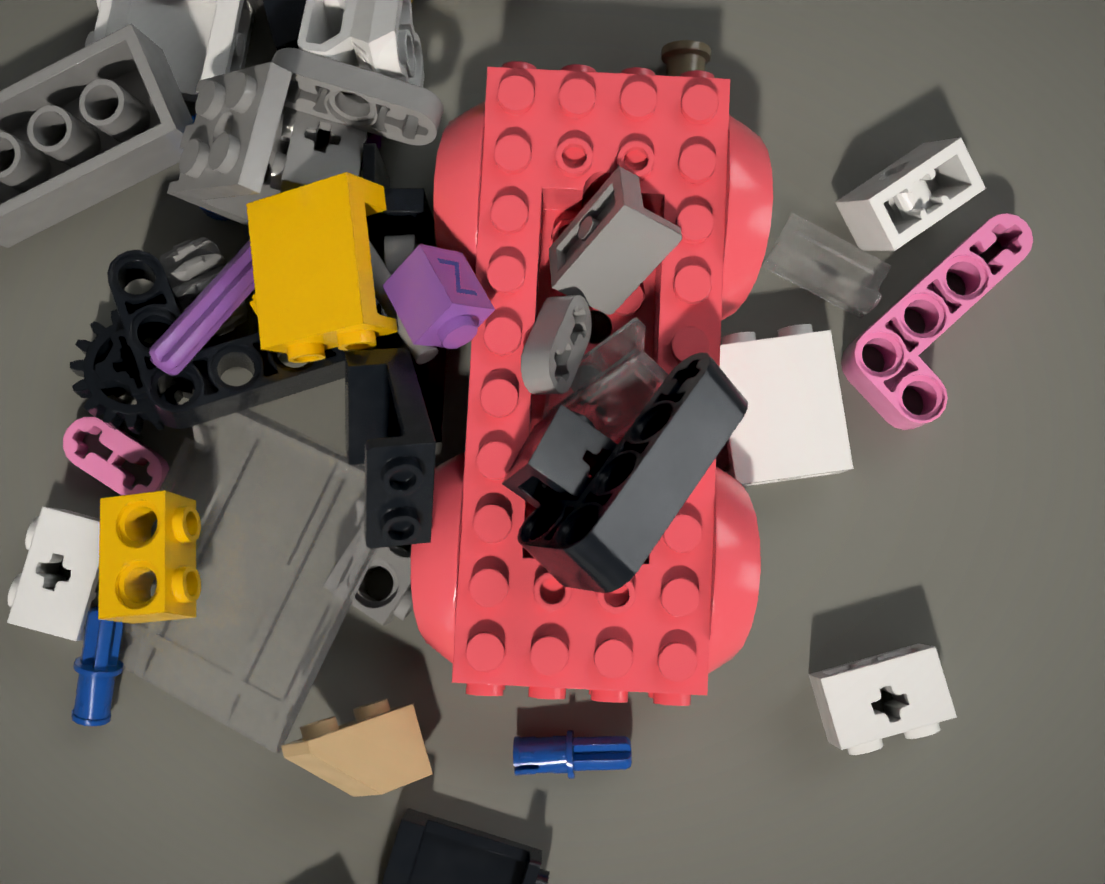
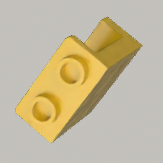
(316, 268)

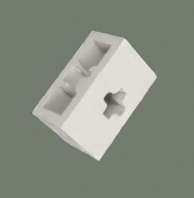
(910, 195)
(41, 596)
(917, 705)

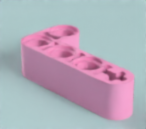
(940, 310)

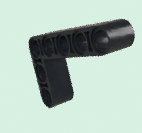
(211, 397)

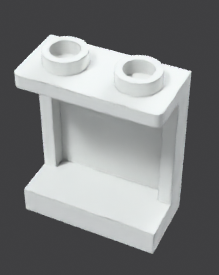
(195, 35)
(794, 406)

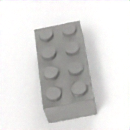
(86, 131)

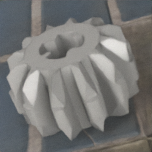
(191, 269)

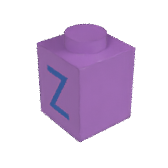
(438, 297)

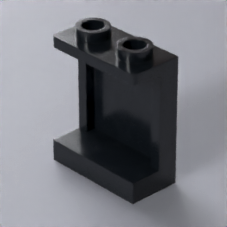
(395, 441)
(450, 853)

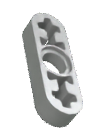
(411, 113)

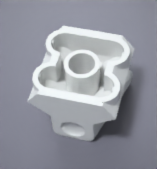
(365, 35)

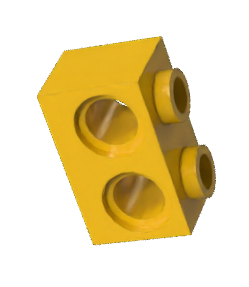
(134, 559)

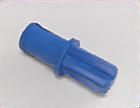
(97, 670)
(570, 754)

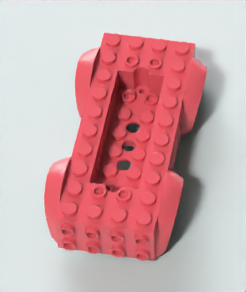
(502, 196)

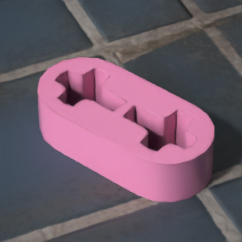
(109, 469)

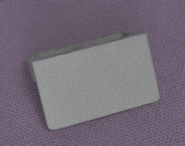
(611, 245)

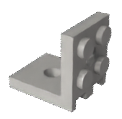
(233, 140)

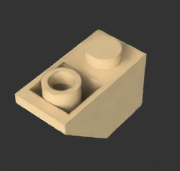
(364, 755)

